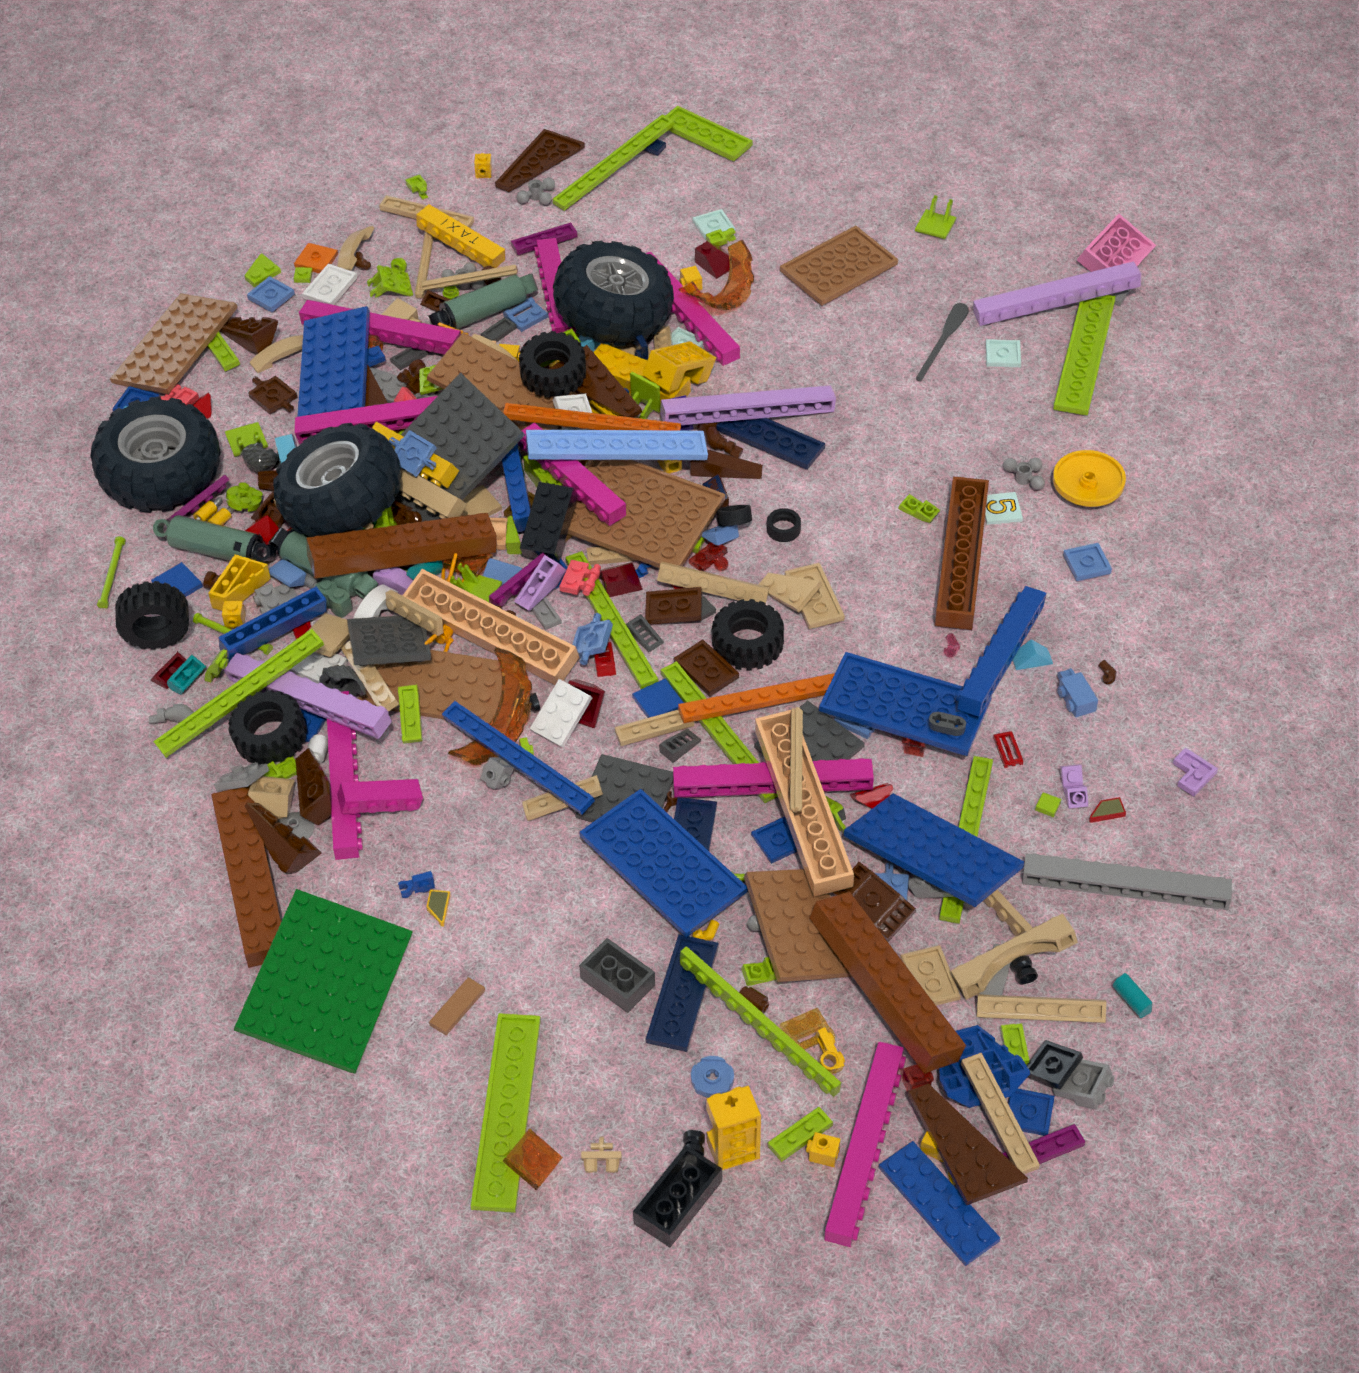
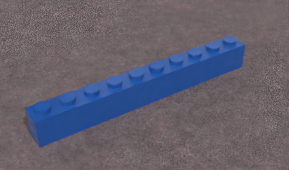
(1001, 651)

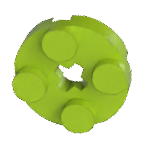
(243, 497)

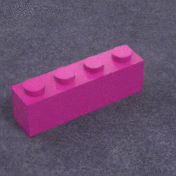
(379, 796)

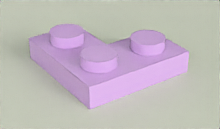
(1197, 771)

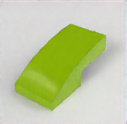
(282, 770)

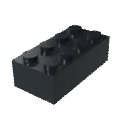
(548, 521)
(677, 1196)

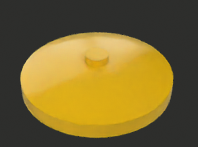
(1089, 478)

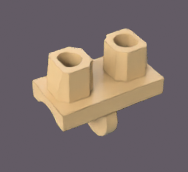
(611, 1157)

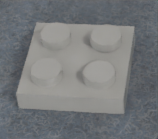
(241, 776)

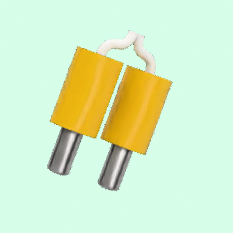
(210, 509)

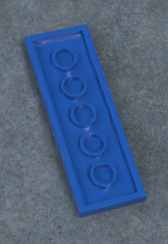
(939, 1203)

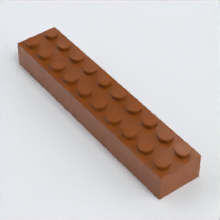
(401, 545)
(962, 553)
(247, 874)
(887, 982)

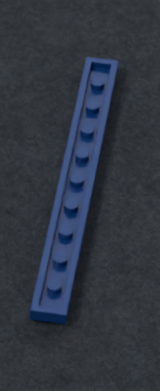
(518, 757)

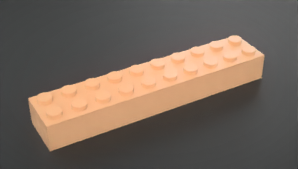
(493, 627)
(813, 826)

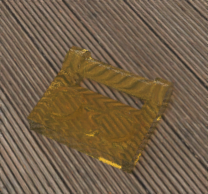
(804, 1026)

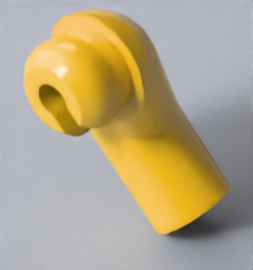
(709, 933)

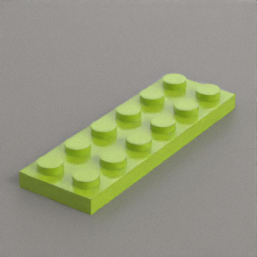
(708, 134)

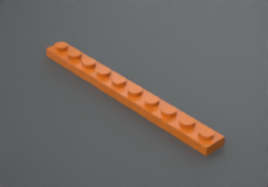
(583, 420)
(754, 698)

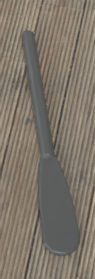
(953, 321)

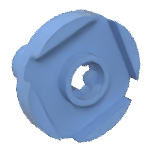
(707, 1066)

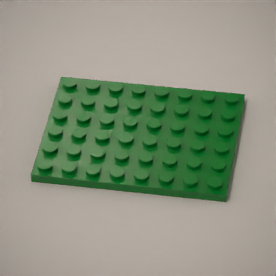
(324, 981)

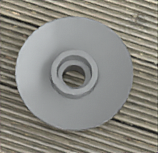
(303, 826)

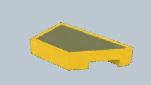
(438, 905)

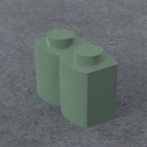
(336, 598)

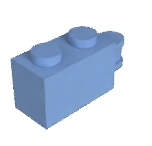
(1076, 693)

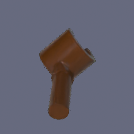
(670, 801)

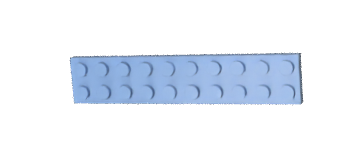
(616, 445)

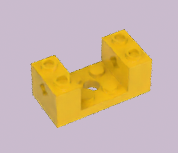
(669, 365)
(735, 1127)

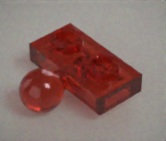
(710, 555)

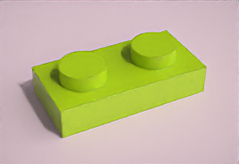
(1014, 1039)

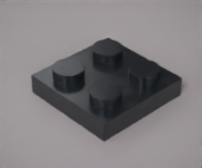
(1053, 1064)

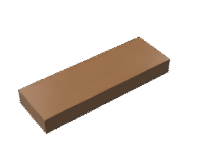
(457, 1006)

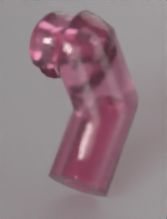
(953, 646)

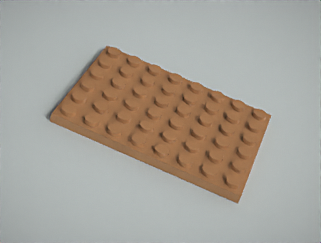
(661, 516)

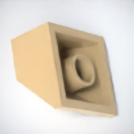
(273, 794)

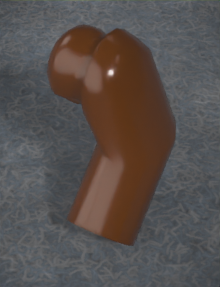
(362, 263)
(1109, 672)

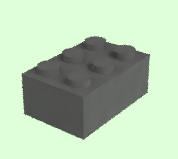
(617, 975)

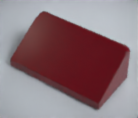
(168, 670)

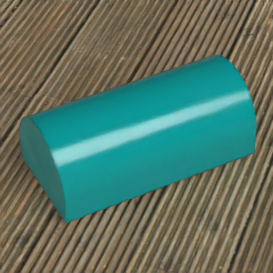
(433, 567)
(185, 674)
(1133, 995)

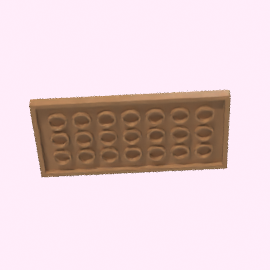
(174, 343)
(491, 373)
(446, 679)

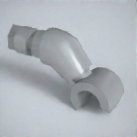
(177, 713)

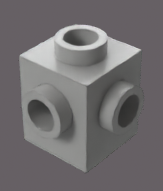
(497, 773)

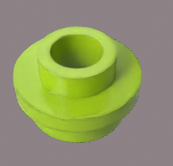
(400, 262)
(450, 292)

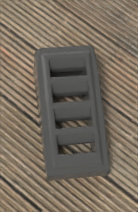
(640, 620)
(673, 755)

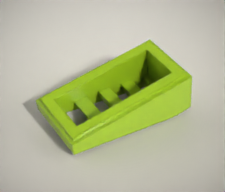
(512, 538)

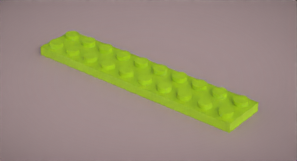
(1084, 355)
(505, 1111)

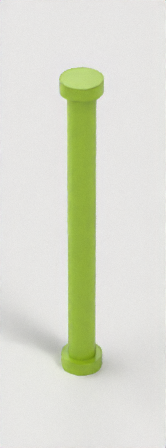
(103, 601)
(198, 618)

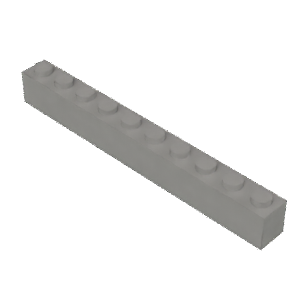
(1127, 881)

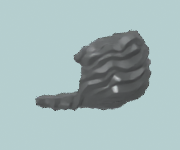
(258, 458)
(343, 679)

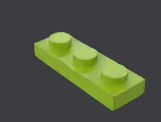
(223, 353)
(410, 714)
(799, 1133)

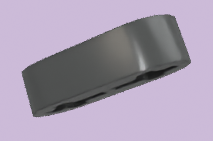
(947, 723)

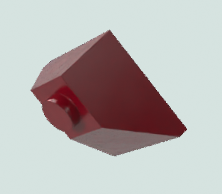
(712, 259)
(620, 579)
(592, 711)

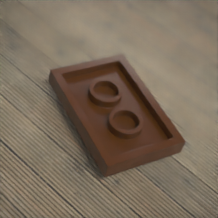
(673, 605)
(706, 667)

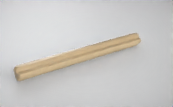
(424, 264)
(470, 277)
(796, 759)

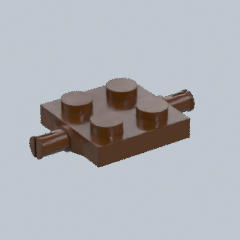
(272, 394)

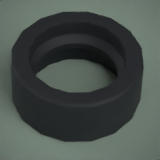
(783, 514)
(734, 515)

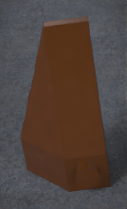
(251, 333)
(726, 466)
(312, 788)
(283, 845)

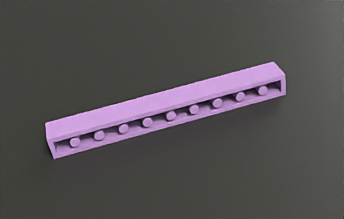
(1057, 293)
(748, 405)
(318, 698)

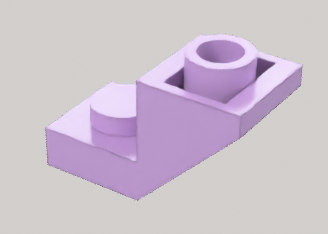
(1073, 786)

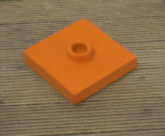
(316, 257)

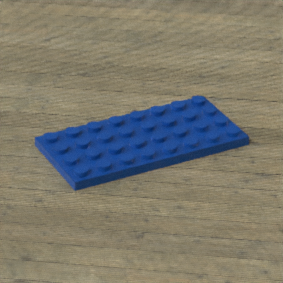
(334, 362)
(897, 702)
(934, 849)
(663, 862)

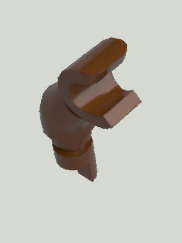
(717, 441)

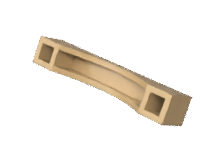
(1049, 936)

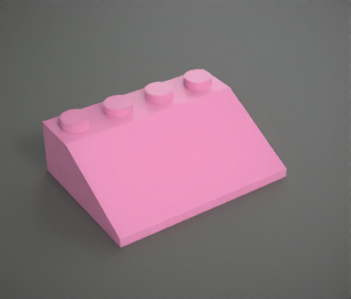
(1116, 246)

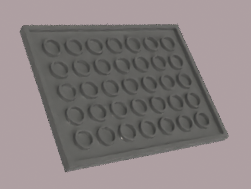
(467, 434)

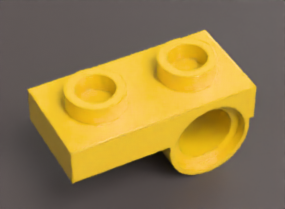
(826, 1042)

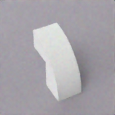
(373, 602)

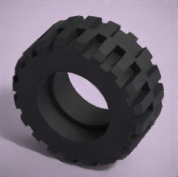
(552, 347)
(152, 599)
(752, 616)
(262, 709)

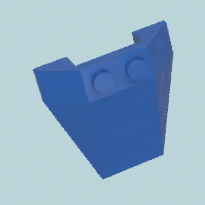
(1006, 1068)

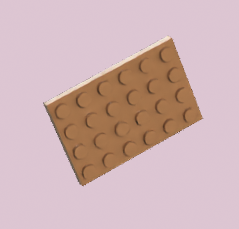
(838, 265)
(792, 941)

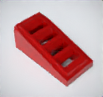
(605, 665)

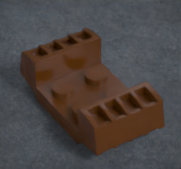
(879, 901)

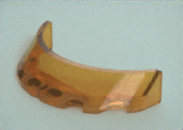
(737, 286)
(512, 708)

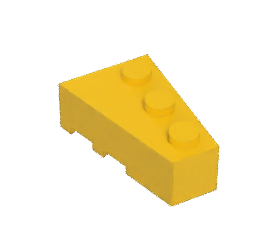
(238, 581)

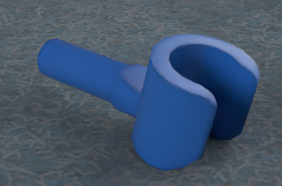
(642, 570)

